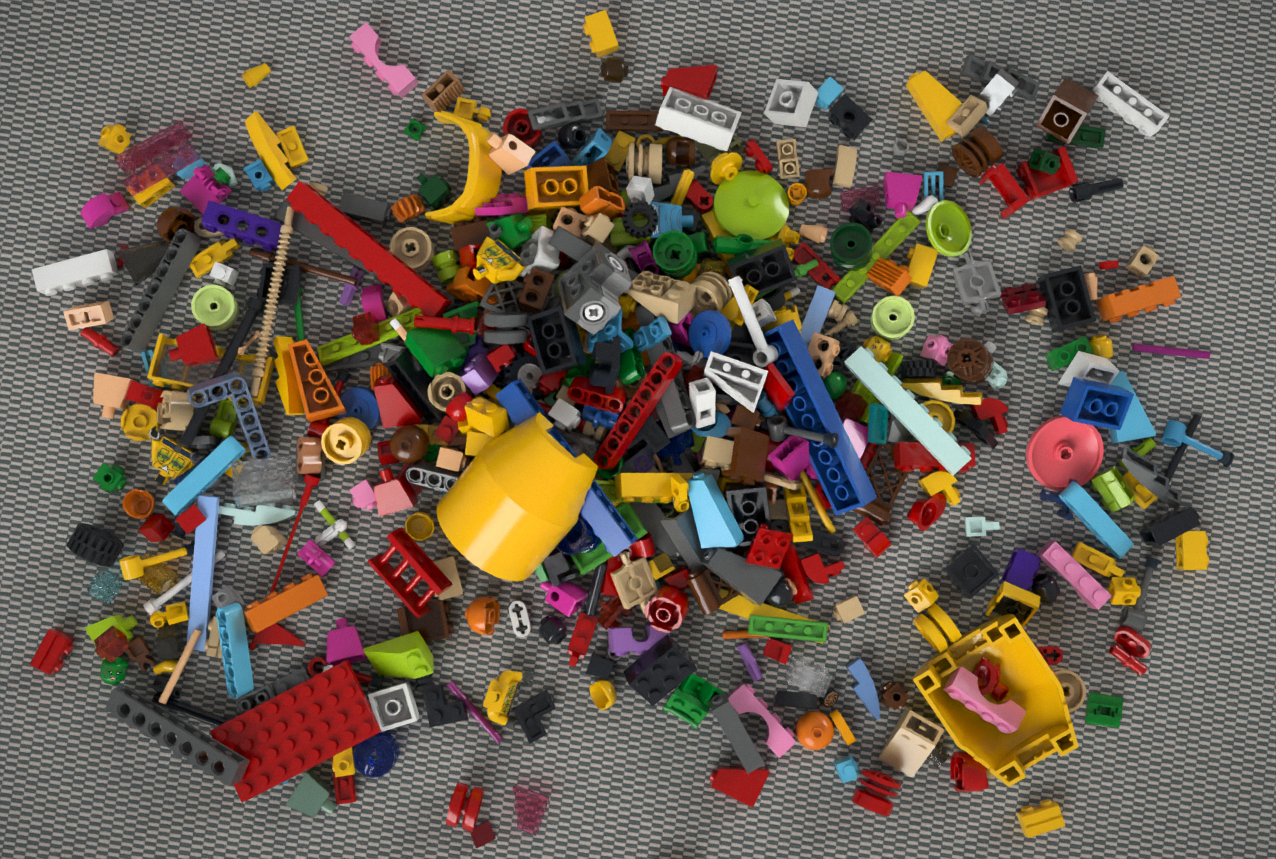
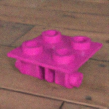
(204, 188)

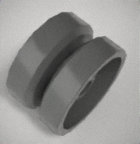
(505, 327)

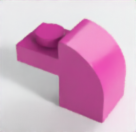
(102, 207)
(373, 302)

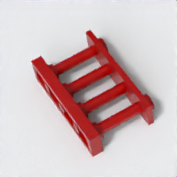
(420, 562)

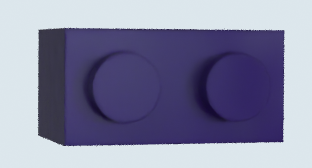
(1021, 569)

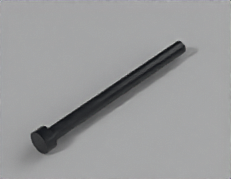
(254, 307)

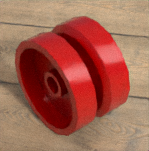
(461, 806)

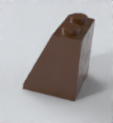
(1066, 110)

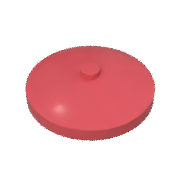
(1064, 452)

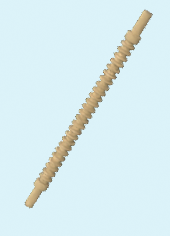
(286, 230)

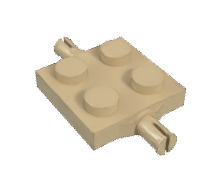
(634, 582)

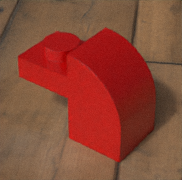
(991, 409)
(872, 537)
(817, 572)

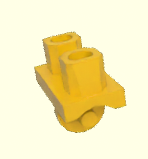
(788, 236)

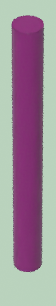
(1171, 351)
(475, 712)

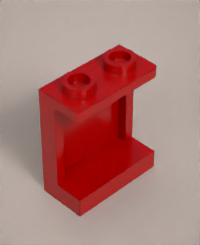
(1041, 184)
(1007, 188)

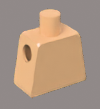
(509, 152)
(110, 393)

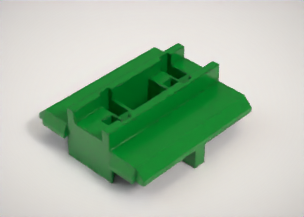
(1104, 710)

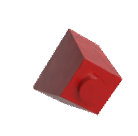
(692, 80)
(394, 404)
(738, 783)

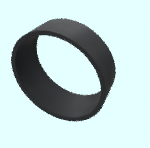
(796, 699)

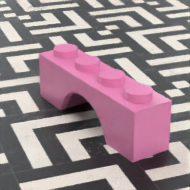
(398, 77)
(1085, 585)
(964, 687)
(777, 737)

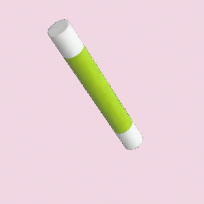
(331, 520)

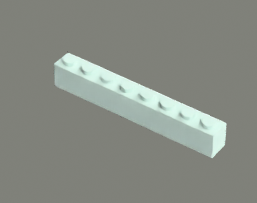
(907, 410)

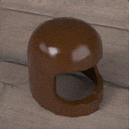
(680, 151)
(818, 183)

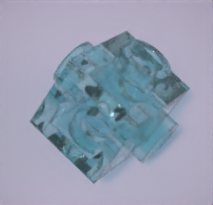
(104, 586)

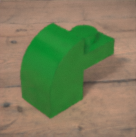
(700, 688)

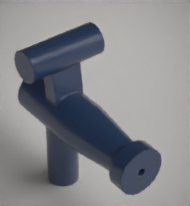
(1054, 497)

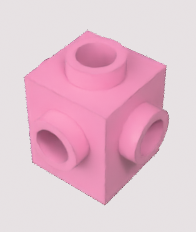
(936, 349)

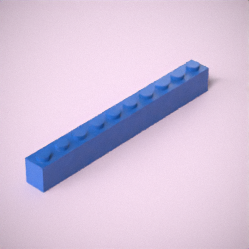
(597, 509)

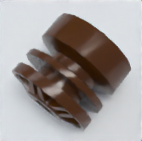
(977, 152)
(973, 371)

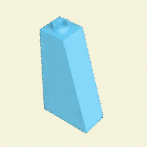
(1136, 423)
(712, 514)

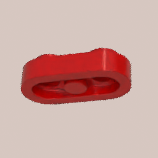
(754, 151)
(1131, 641)

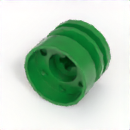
(675, 243)

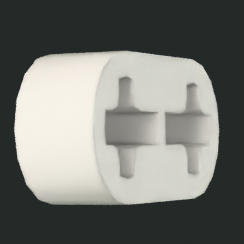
(524, 617)

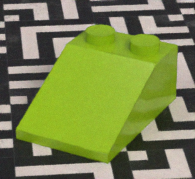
(401, 657)

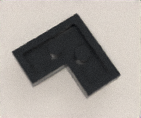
(978, 427)
(651, 434)
(441, 712)
(529, 713)

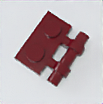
(1027, 300)

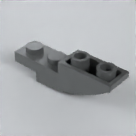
(272, 690)

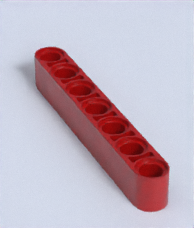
(646, 407)

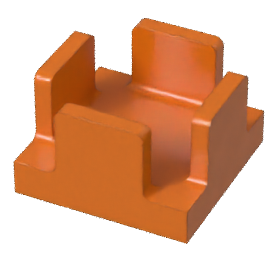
(469, 290)

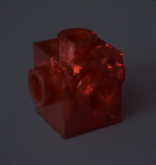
(851, 406)

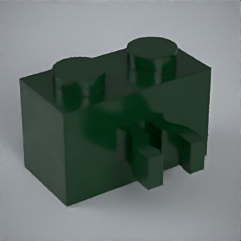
(434, 191)

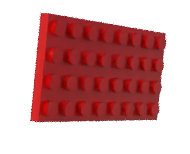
(299, 729)

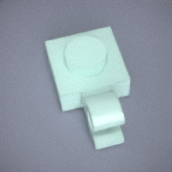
(977, 526)

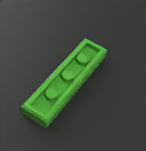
(787, 628)

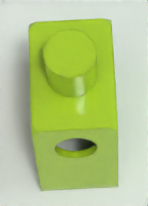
(117, 621)

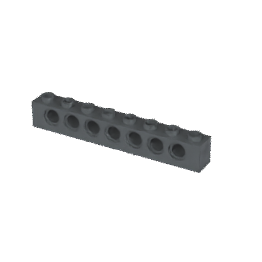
(202, 744)

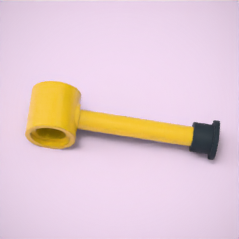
(133, 566)

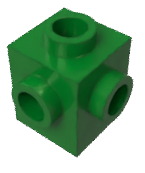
(111, 477)

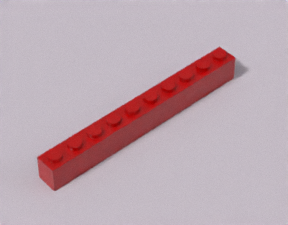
(368, 250)

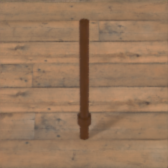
(269, 257)

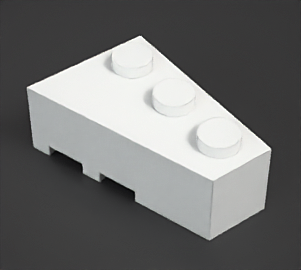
(736, 379)

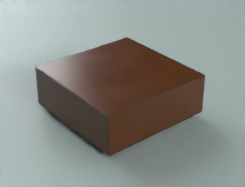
(948, 175)

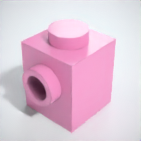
(364, 495)

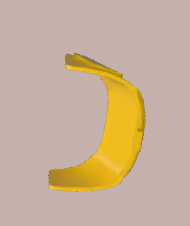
(482, 176)

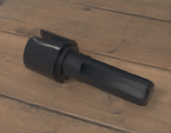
(1084, 190)

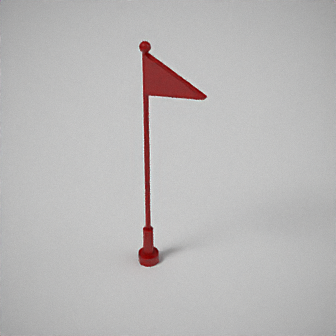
(276, 633)

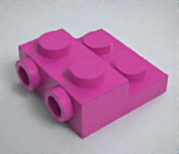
(504, 204)

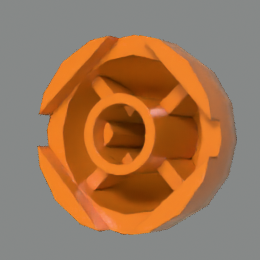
(483, 614)
(814, 730)

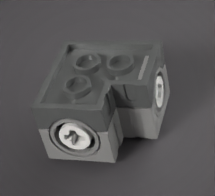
(593, 288)

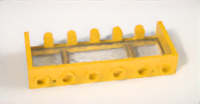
(181, 376)

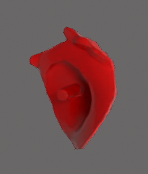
(987, 675)

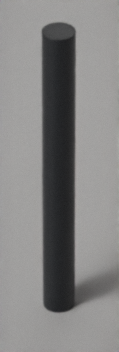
(1181, 449)

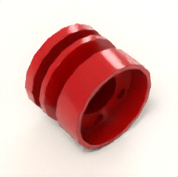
(876, 792)

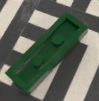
(1085, 137)

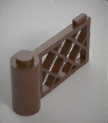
(879, 510)
(706, 592)

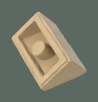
(967, 115)

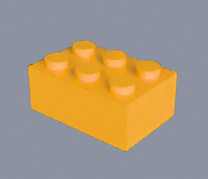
(555, 187)

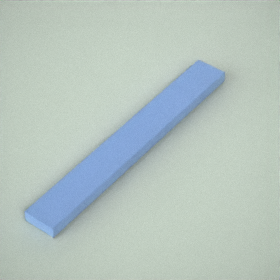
(814, 318)
(203, 570)

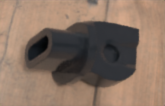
(160, 684)

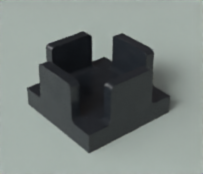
(607, 375)
(559, 568)
(970, 571)

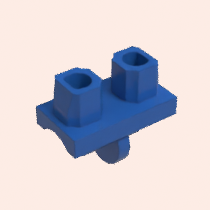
(599, 417)

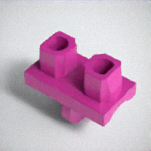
(316, 558)

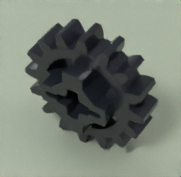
(848, 347)

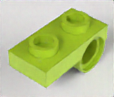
(225, 420)

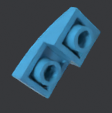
(652, 334)

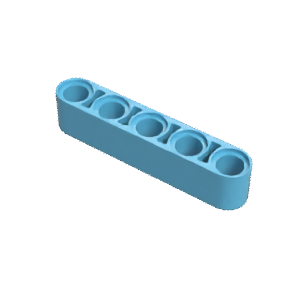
(204, 475)
(1096, 519)
(235, 650)

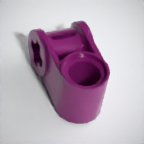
(643, 257)

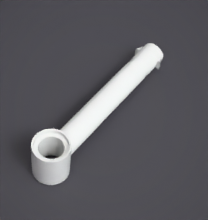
(753, 326)

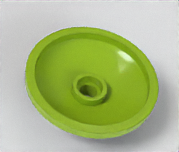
(948, 228)

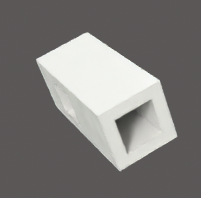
(702, 400)

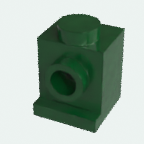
(1048, 163)

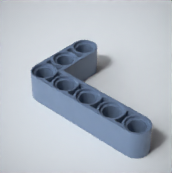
(241, 410)

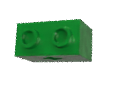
(1065, 354)

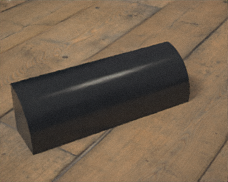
(414, 382)

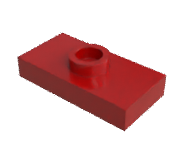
(143, 394)

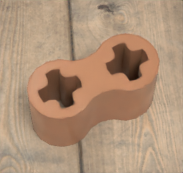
(309, 455)

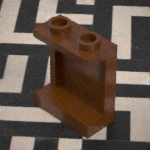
(748, 455)
(432, 625)

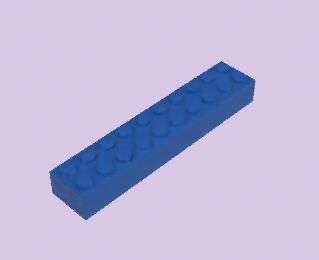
(813, 410)

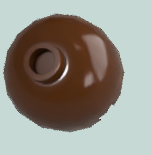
(174, 219)
(409, 444)

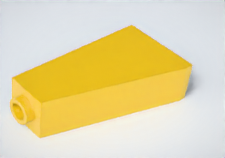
(935, 102)

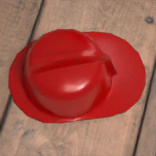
(926, 512)

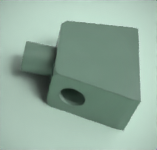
(312, 796)

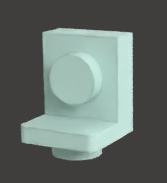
(997, 378)

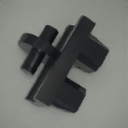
(862, 214)

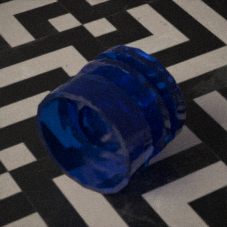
(579, 539)
(385, 747)

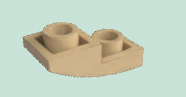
(787, 158)
(844, 166)

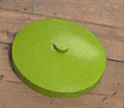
(751, 205)

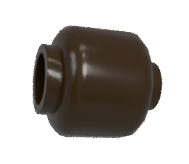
(613, 70)

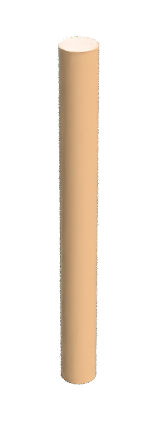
(180, 666)

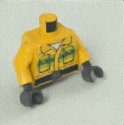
(497, 261)
(170, 456)
(502, 695)

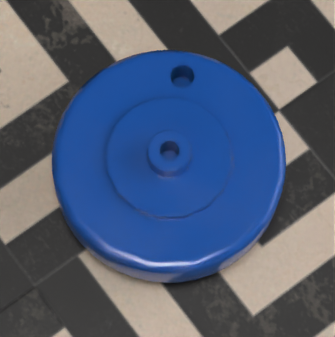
(709, 333)
(361, 404)

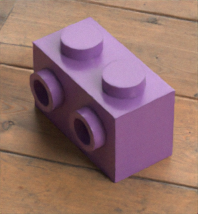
(479, 373)

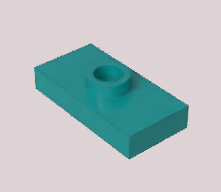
(877, 424)

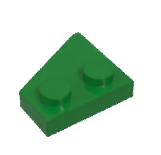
(465, 312)

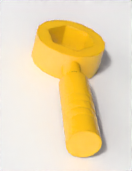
(663, 141)

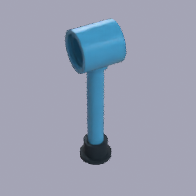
(1175, 434)

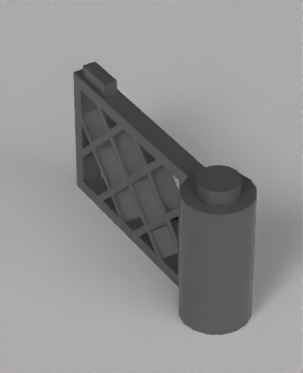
(549, 304)

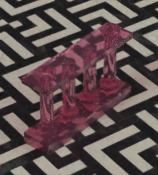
(152, 148)

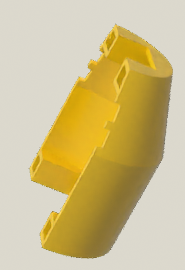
(516, 500)
(1031, 685)

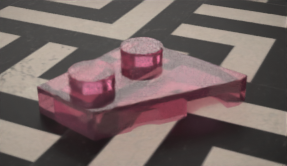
(529, 808)

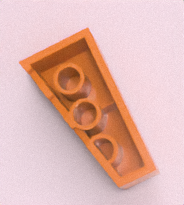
(1138, 298)
(315, 388)
(284, 602)

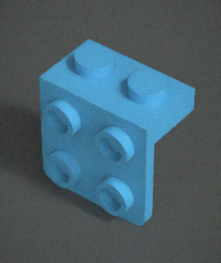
(610, 330)

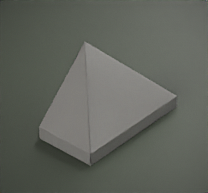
(896, 430)

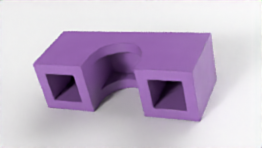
(622, 641)

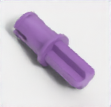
(349, 290)
(750, 661)

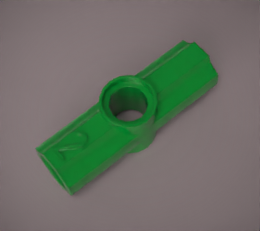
(736, 245)

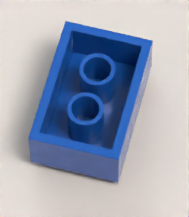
(1096, 403)

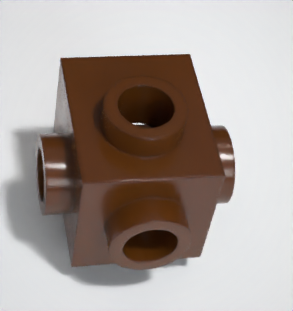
(889, 690)

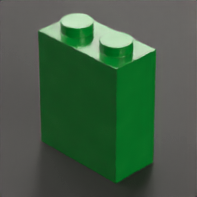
(435, 349)

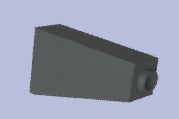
(651, 518)
(684, 534)
(749, 580)
(735, 732)

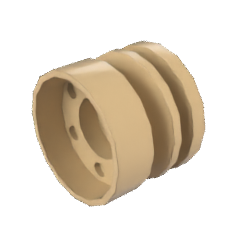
(645, 163)
(711, 293)

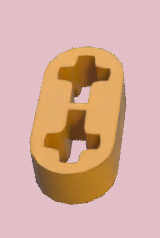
(842, 727)

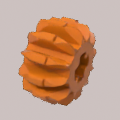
(408, 208)

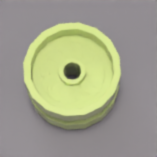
(209, 297)
(898, 308)

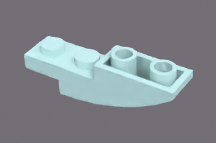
(264, 514)

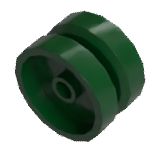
(851, 246)

